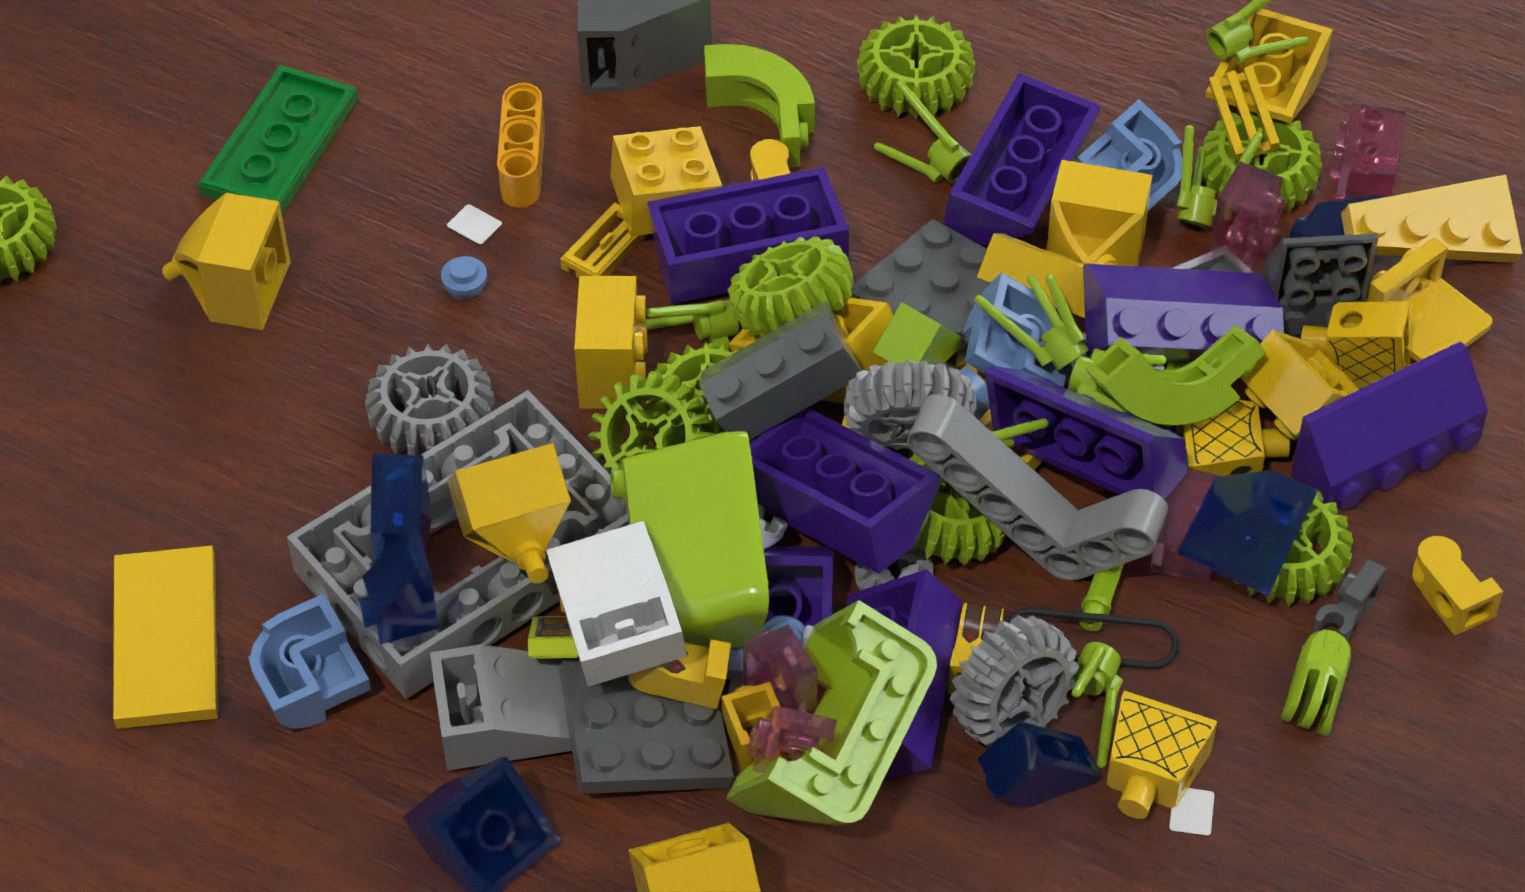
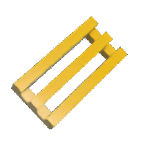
(1233, 82)
(612, 249)

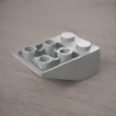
(498, 705)

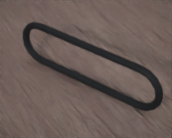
(1113, 619)

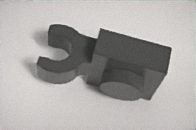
(1357, 597)

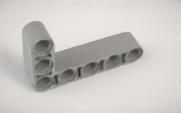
(1026, 506)

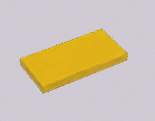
(165, 637)

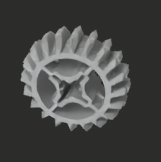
(427, 388)
(889, 397)
(1013, 678)

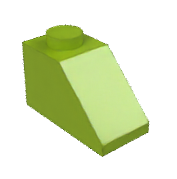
(916, 338)

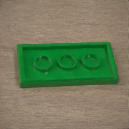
(280, 137)

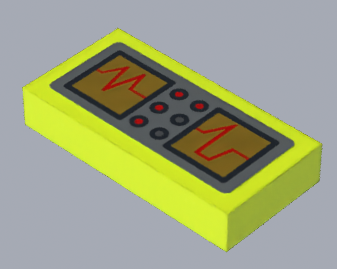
(551, 638)

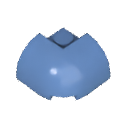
(1140, 144)
(994, 345)
(306, 664)

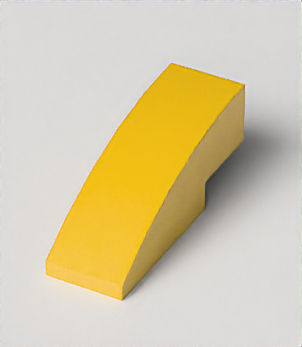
(1022, 259)

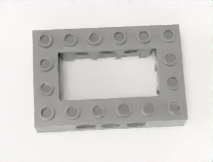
(494, 599)

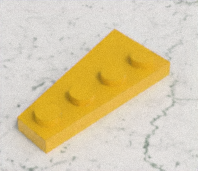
(1467, 217)

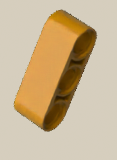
(521, 145)

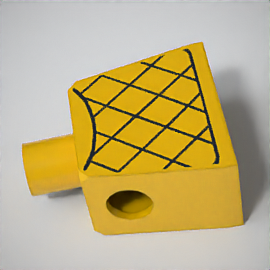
(1365, 339)
(1232, 441)
(1156, 753)

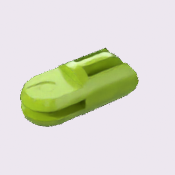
(1320, 674)

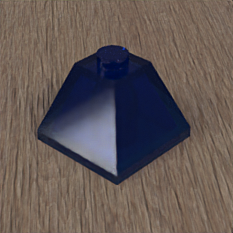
(1248, 526)
(483, 827)

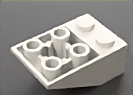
(616, 603)

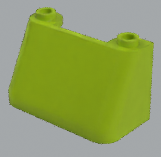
(704, 532)
(873, 690)

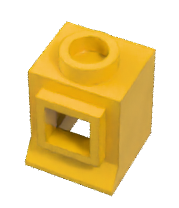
(742, 710)

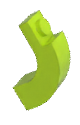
(766, 83)
(1181, 393)

